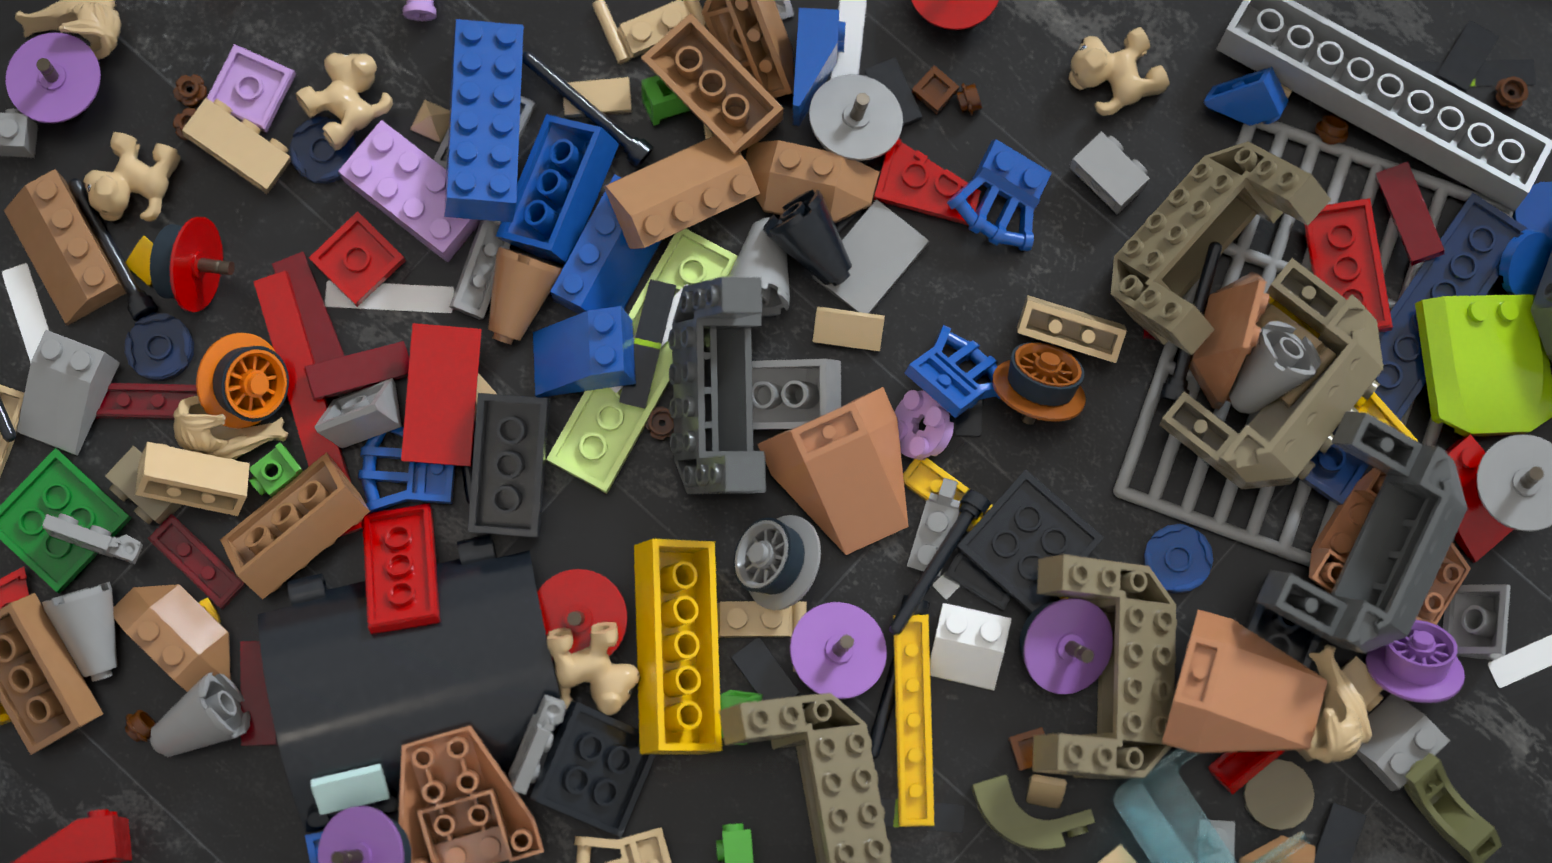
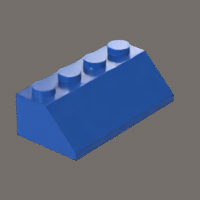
(559, 188)
(601, 266)

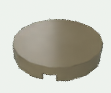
(1279, 795)

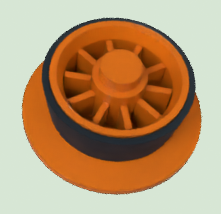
(242, 380)

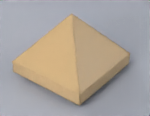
(432, 121)

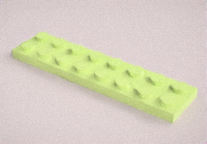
(601, 427)

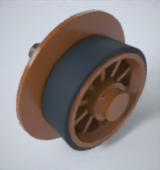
(1041, 383)

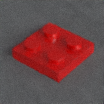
(357, 259)

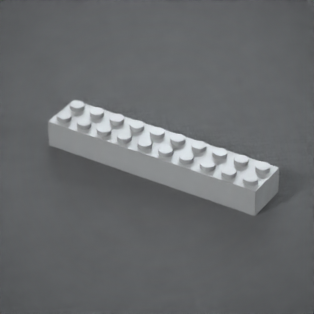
(1388, 98)

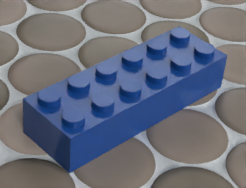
(484, 121)

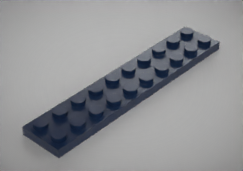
(1467, 268)

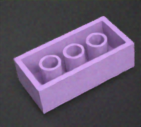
(406, 189)

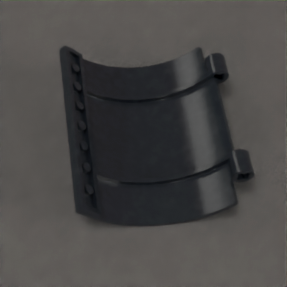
(359, 696)

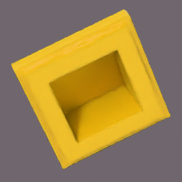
(139, 260)

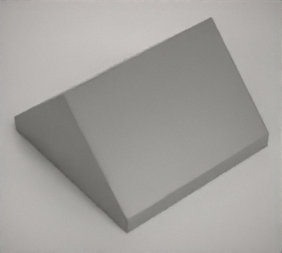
(361, 415)
(1479, 620)

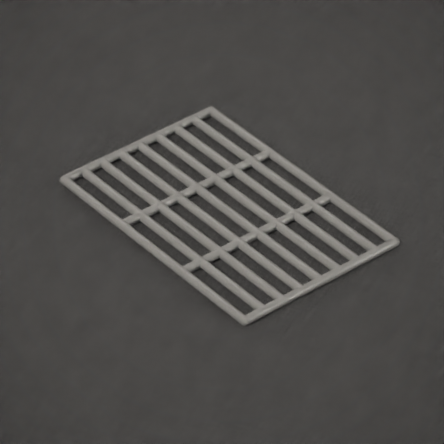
(1272, 265)

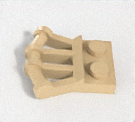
(638, 848)

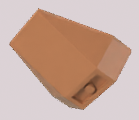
(1233, 316)
(845, 471)
(1341, 532)
(1241, 693)
(461, 803)

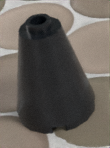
(811, 237)

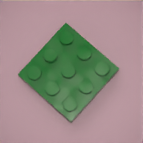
(54, 490)

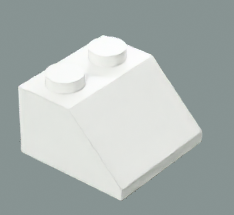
(968, 646)

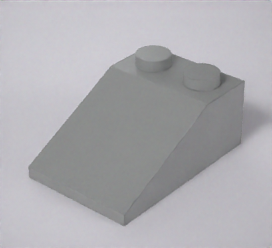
(64, 391)
(794, 391)

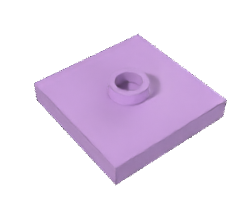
(252, 86)

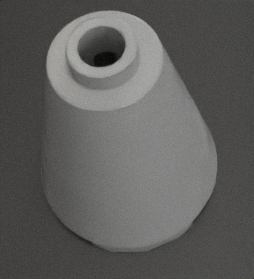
(767, 260)
(1273, 368)
(87, 628)
(201, 717)

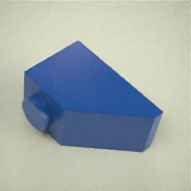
(1250, 98)

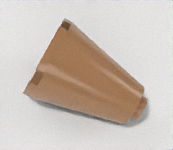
(518, 293)

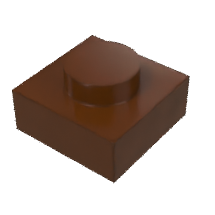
(935, 89)
(1023, 748)

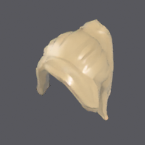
(89, 18)
(207, 435)
(1345, 713)

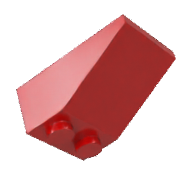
(1478, 529)
(95, 839)

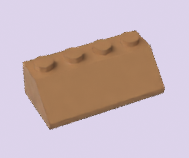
(714, 85)
(680, 191)
(63, 247)
(294, 526)
(39, 678)

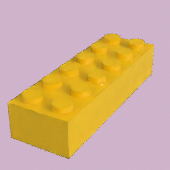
(677, 647)

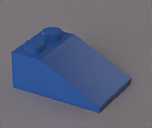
(818, 41)
(584, 353)

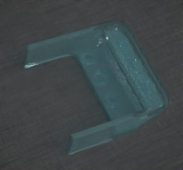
(1172, 823)

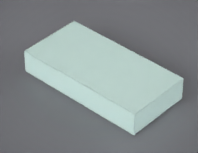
(350, 789)

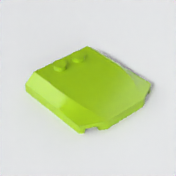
(1484, 364)

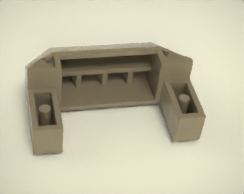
(1205, 208)
(1280, 437)
(1139, 677)
(834, 770)

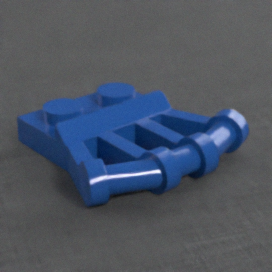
(1013, 178)
(946, 381)
(424, 480)

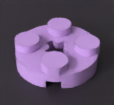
(938, 429)

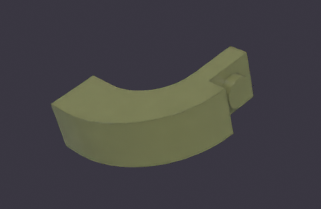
(1448, 811)
(1015, 826)

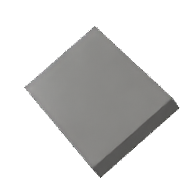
(880, 253)

